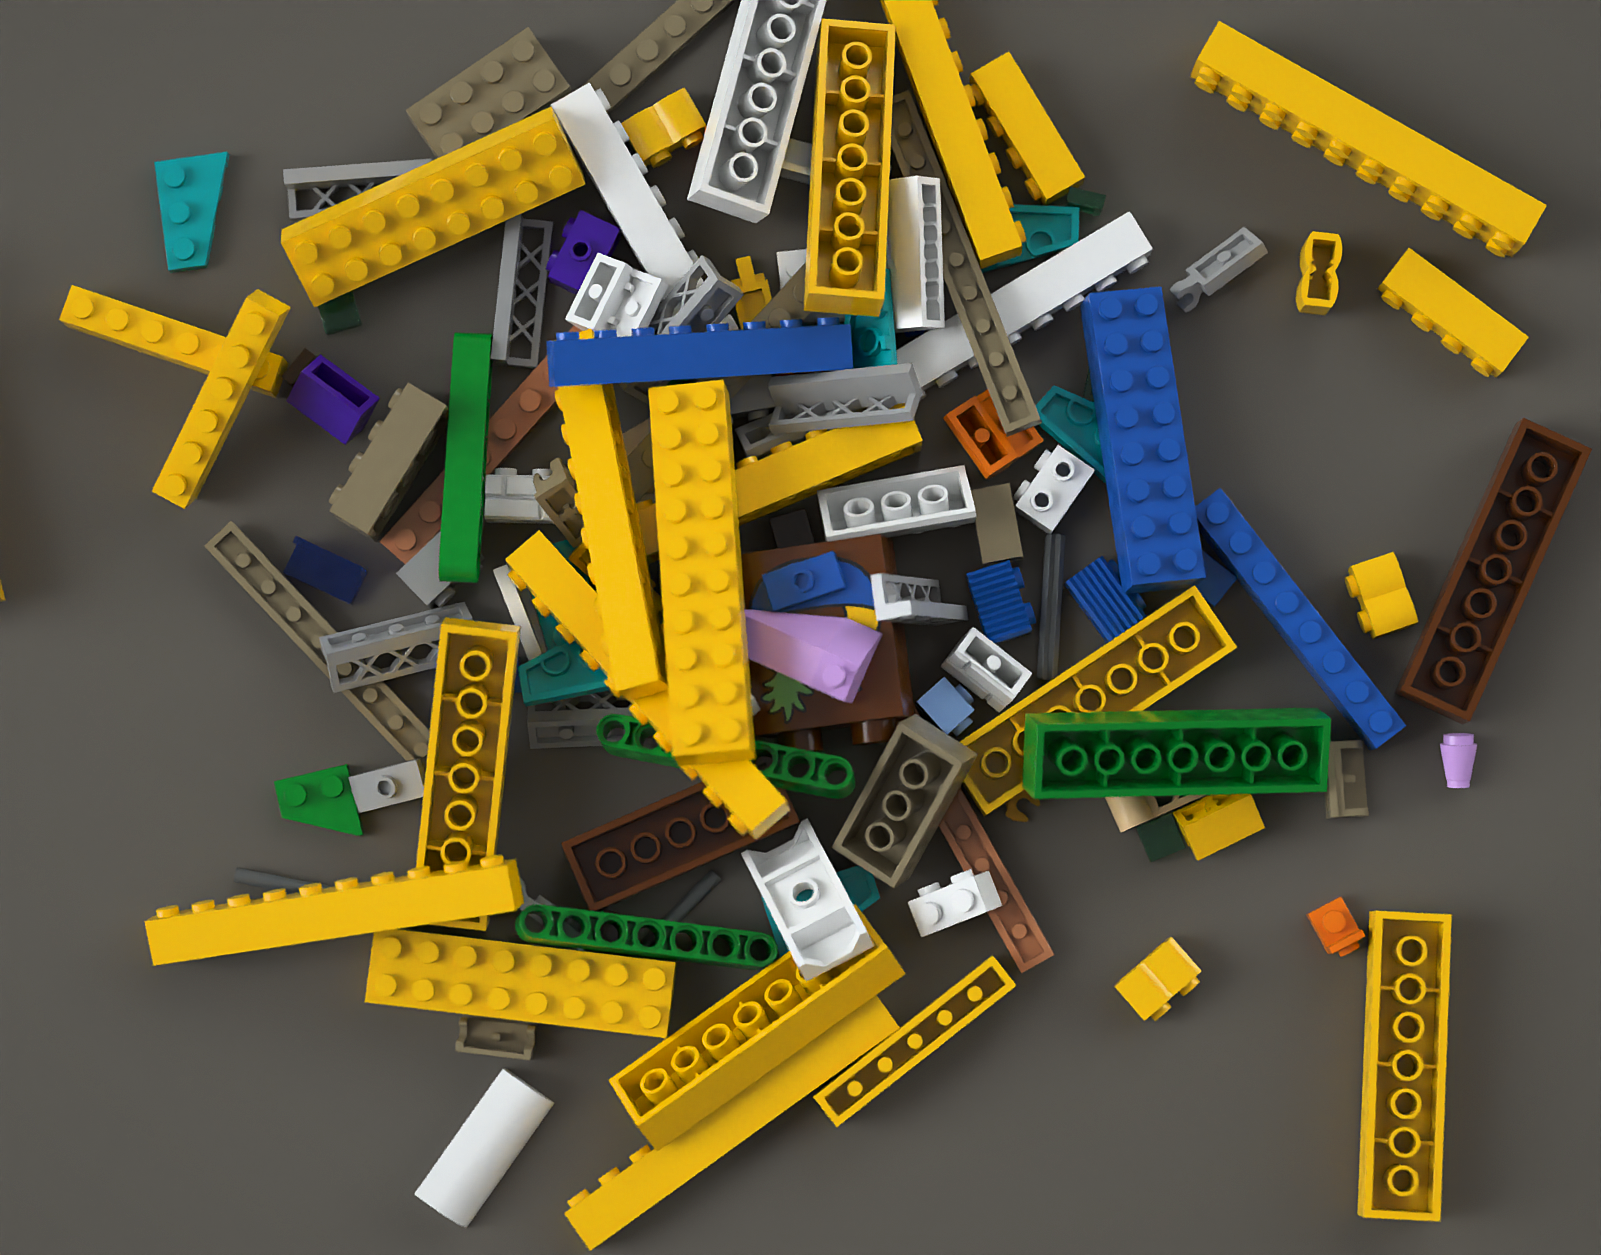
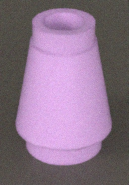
(1458, 758)

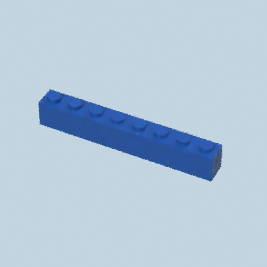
(699, 354)
(1297, 621)

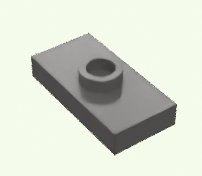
(388, 785)

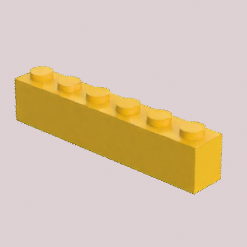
(158, 336)
(221, 398)
(914, 1040)

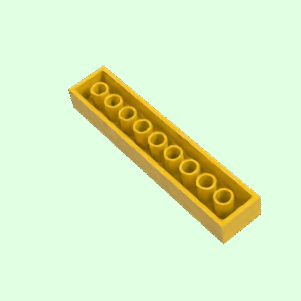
(1366, 141)
(701, 574)

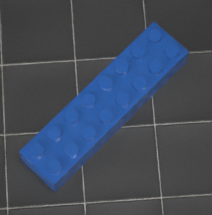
(1142, 440)

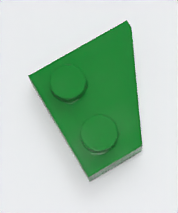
(320, 800)

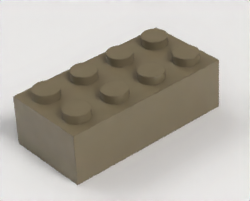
(489, 95)
(390, 462)
(904, 800)

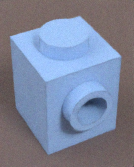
(947, 707)

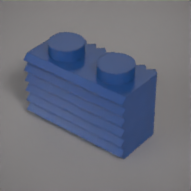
(1101, 598)
(1000, 603)

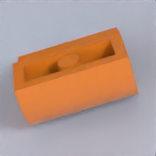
(983, 436)

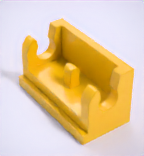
(1218, 822)

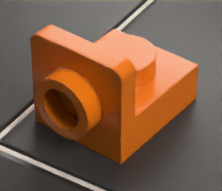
(1336, 927)

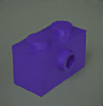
(584, 239)
(319, 398)

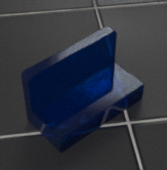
(325, 571)

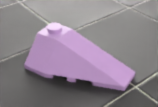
(813, 649)

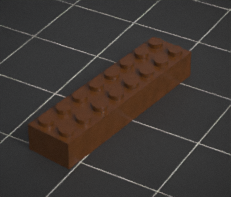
(1493, 571)

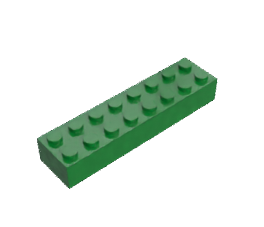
(1176, 752)

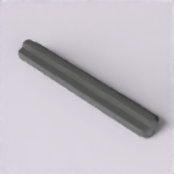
(1051, 607)

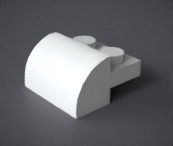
(616, 297)

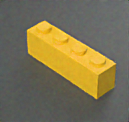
(1026, 129)
(1452, 313)

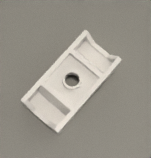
(825, 926)

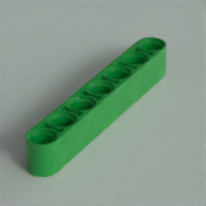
(466, 458)
(777, 774)
(664, 931)

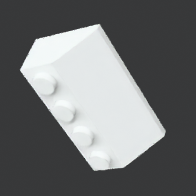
(898, 505)

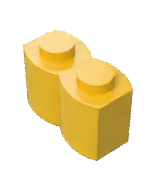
(664, 128)
(1318, 263)
(1381, 595)
(1158, 980)

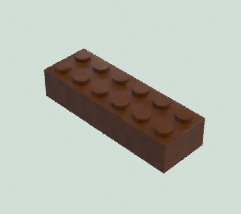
(659, 844)

